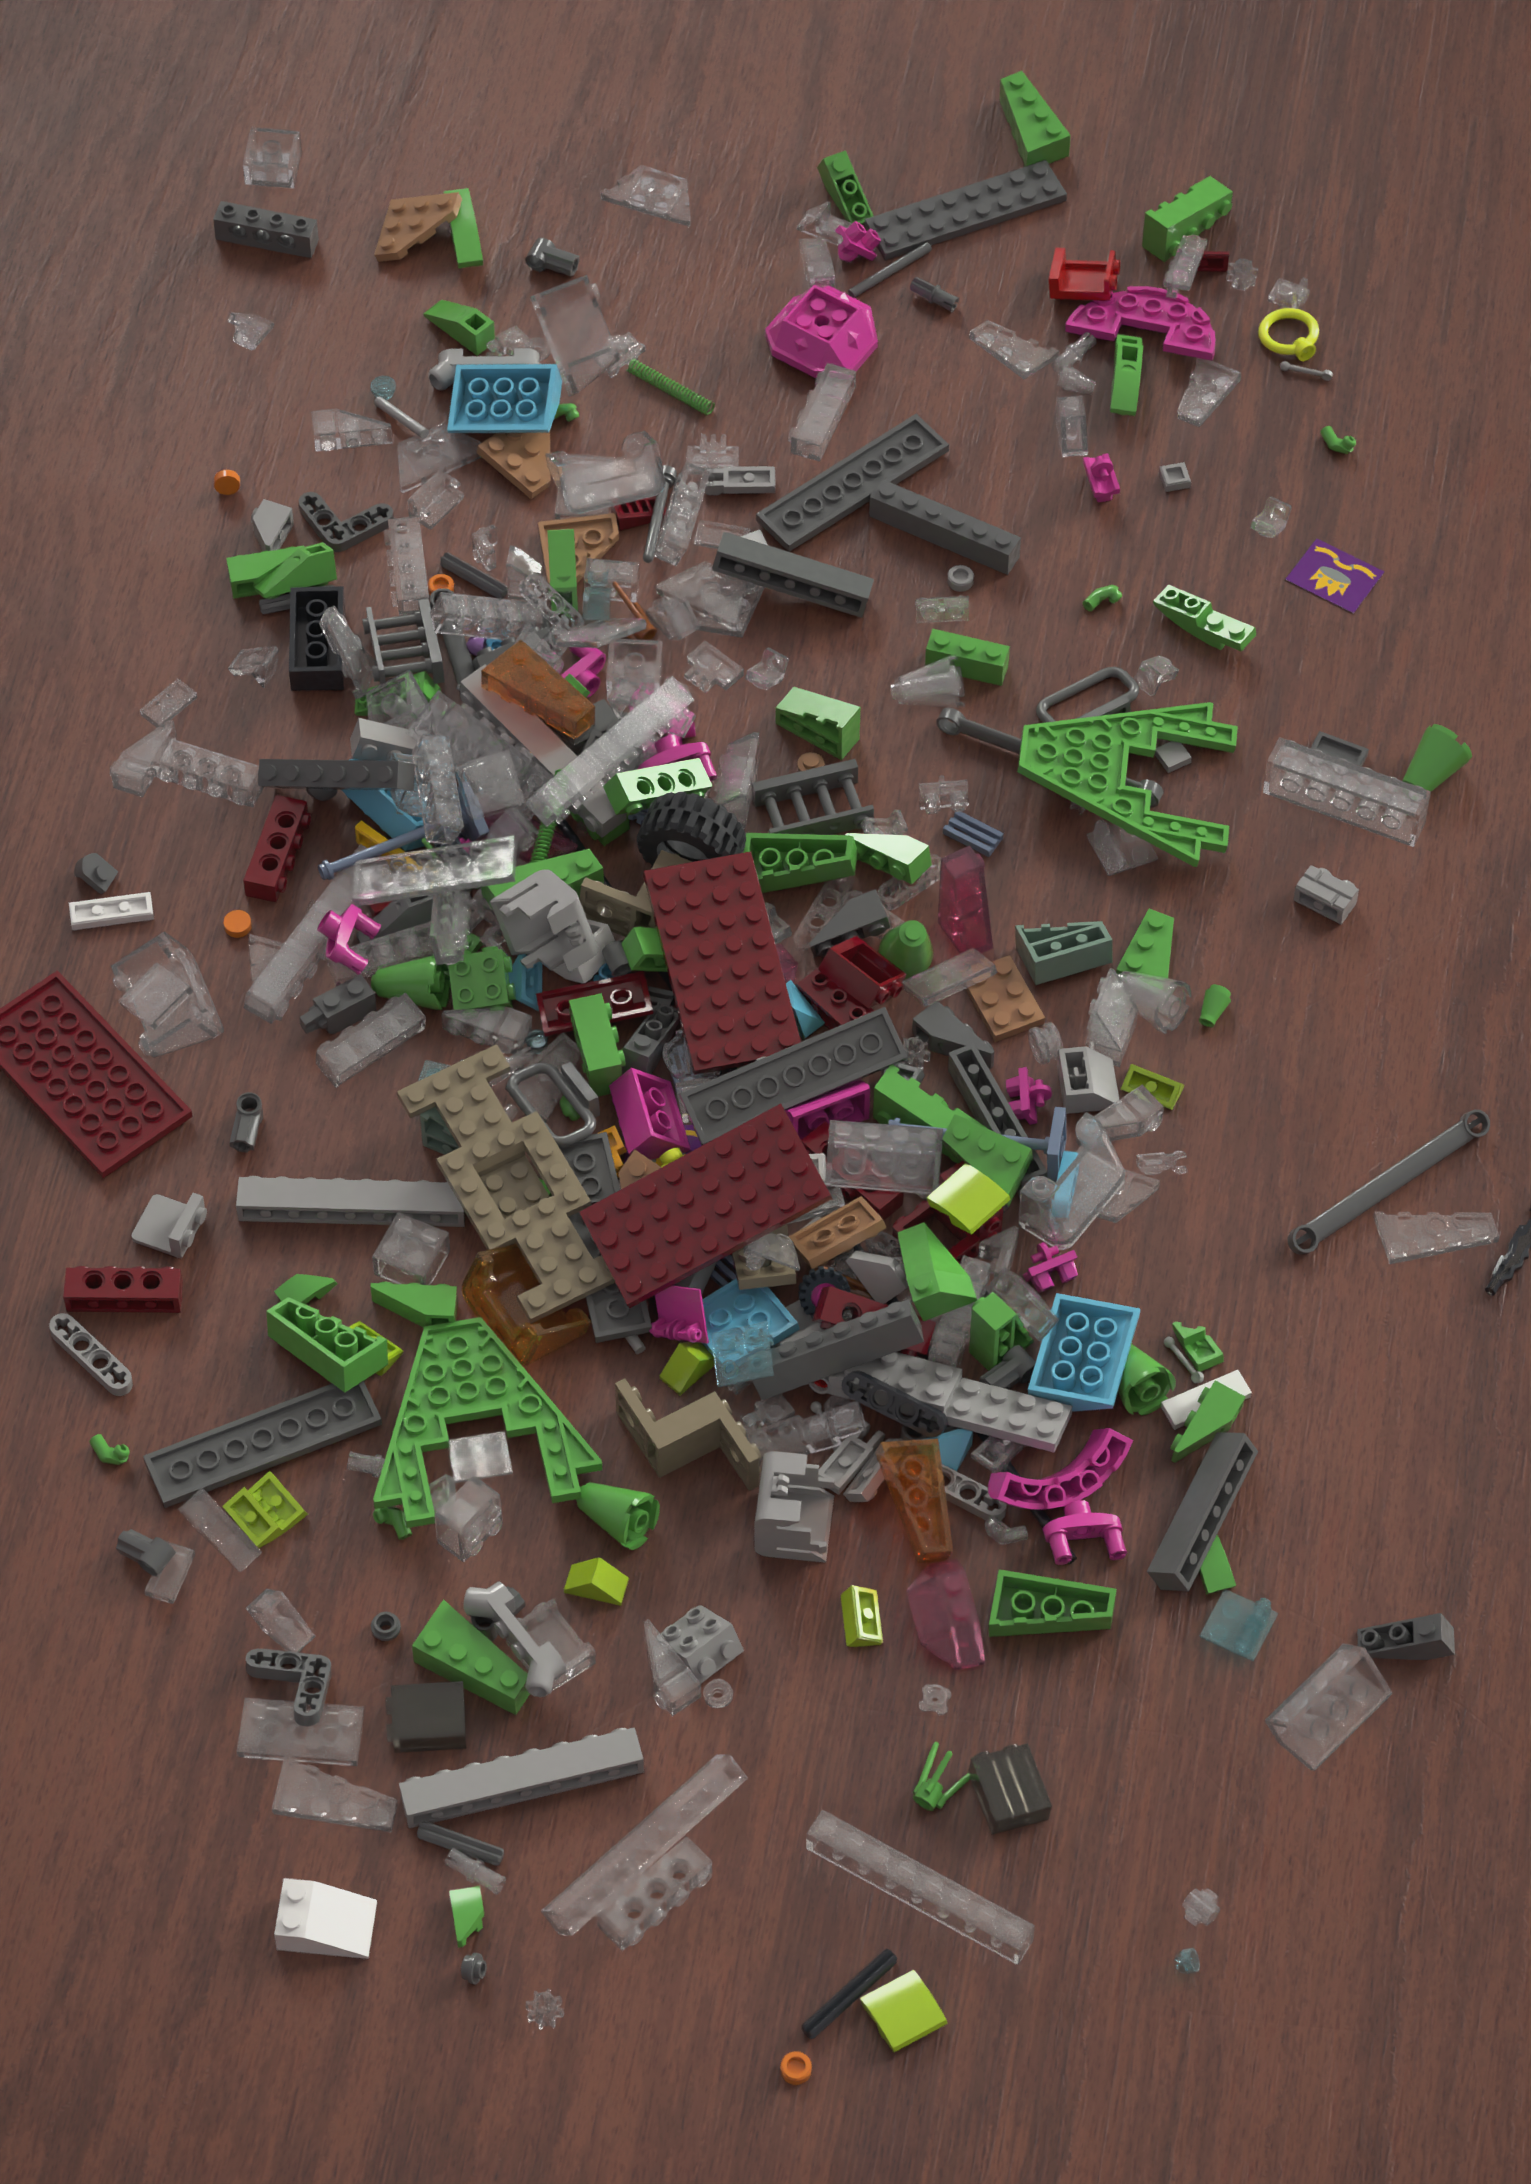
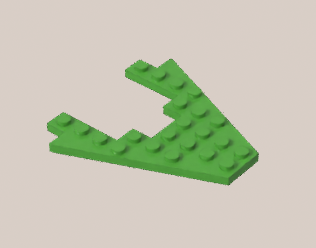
(1089, 762)
(466, 1376)

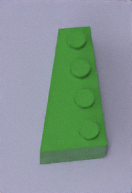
(1032, 122)
(1185, 216)
(800, 858)
(570, 868)
(905, 1100)
(325, 1344)
(1048, 1605)
(462, 1653)

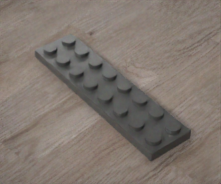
(967, 209)
(851, 482)
(794, 1074)
(596, 1172)
(260, 1441)

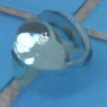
(536, 1041)
(1188, 1961)

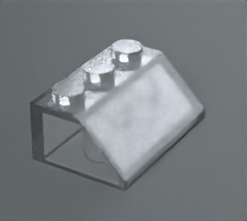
(738, 772)

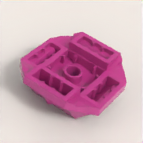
(822, 329)

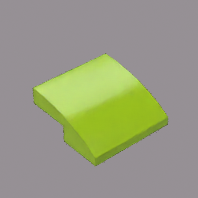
(968, 1198)
(265, 1510)
(903, 2010)

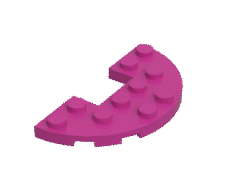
(1149, 309)

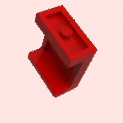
(1083, 278)

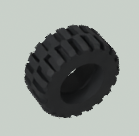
(690, 828)

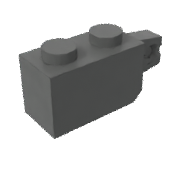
(340, 1007)

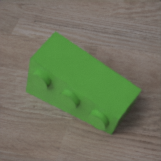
(596, 1042)

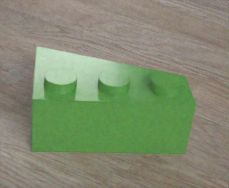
(820, 720)
(988, 1152)
(995, 1331)

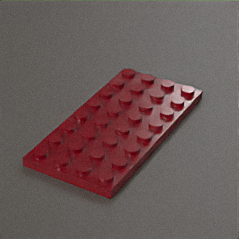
(721, 961)
(85, 1075)
(705, 1205)

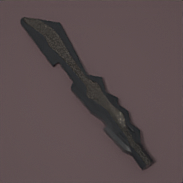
(1513, 1260)

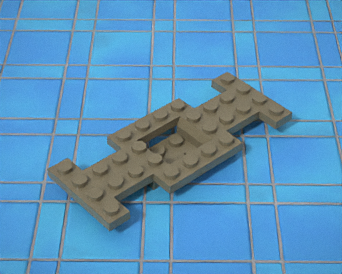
(501, 1186)

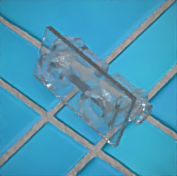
(942, 609)

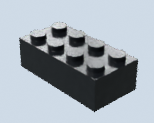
(310, 655)

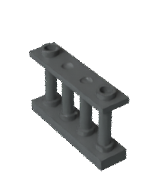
(428, 649)
(812, 781)

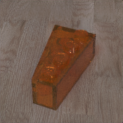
(538, 688)

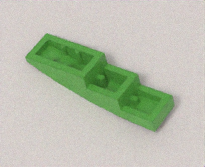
(465, 233)

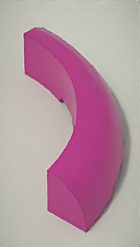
(1076, 1481)

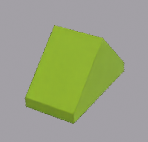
(687, 1366)
(596, 1581)

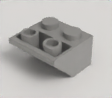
(1086, 1080)

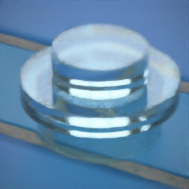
(383, 386)

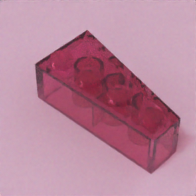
(964, 901)

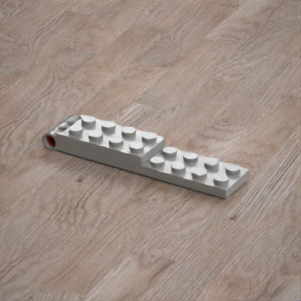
(963, 1401)

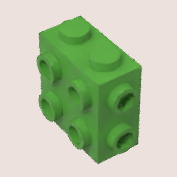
(482, 980)

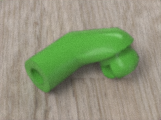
(568, 410)
(1336, 444)
(1099, 594)
(109, 1454)
(395, 1517)

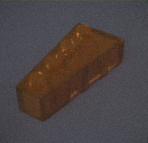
(918, 1491)

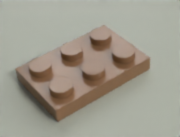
(1005, 1002)
(837, 1232)

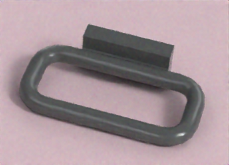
(1118, 705)
(571, 1086)

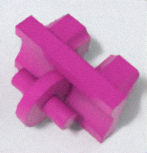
(857, 242)
(1101, 477)
(1030, 1093)
(1040, 1273)

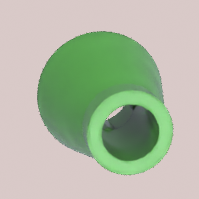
(1215, 1002)

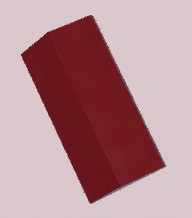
(625, 994)

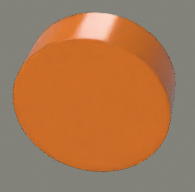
(226, 482)
(440, 581)
(237, 923)
(796, 2068)

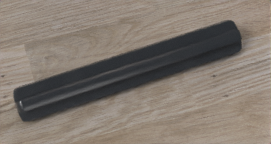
(849, 1993)

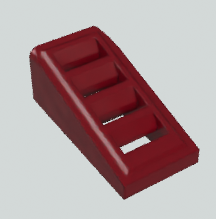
(627, 518)

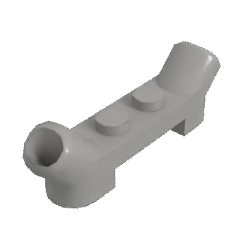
(443, 373)
(499, 1605)

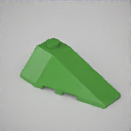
(933, 1274)

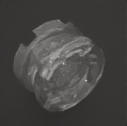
(1045, 1042)

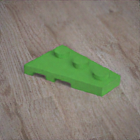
(1150, 946)

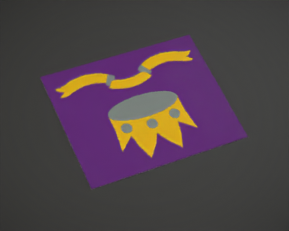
(1334, 575)

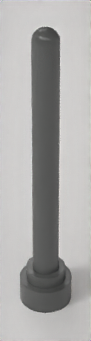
(670, 477)

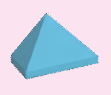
(526, 982)
(805, 1016)
(954, 1447)

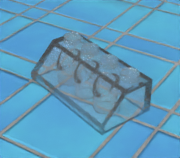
(883, 1157)
(1329, 1705)

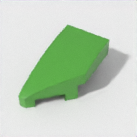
(305, 1287)
(1198, 1346)
(1215, 1570)
(467, 1912)

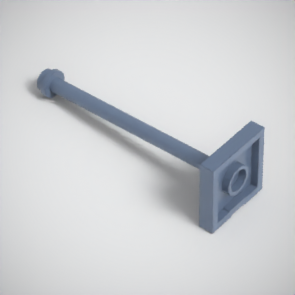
(475, 830)
(1052, 1146)

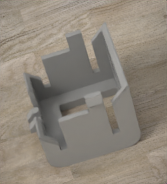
(546, 917)
(793, 1509)

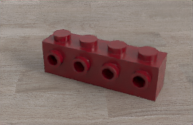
(830, 1000)

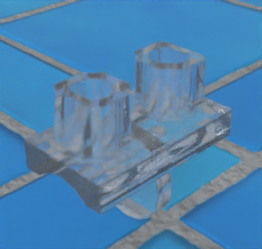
(631, 351)
(942, 795)

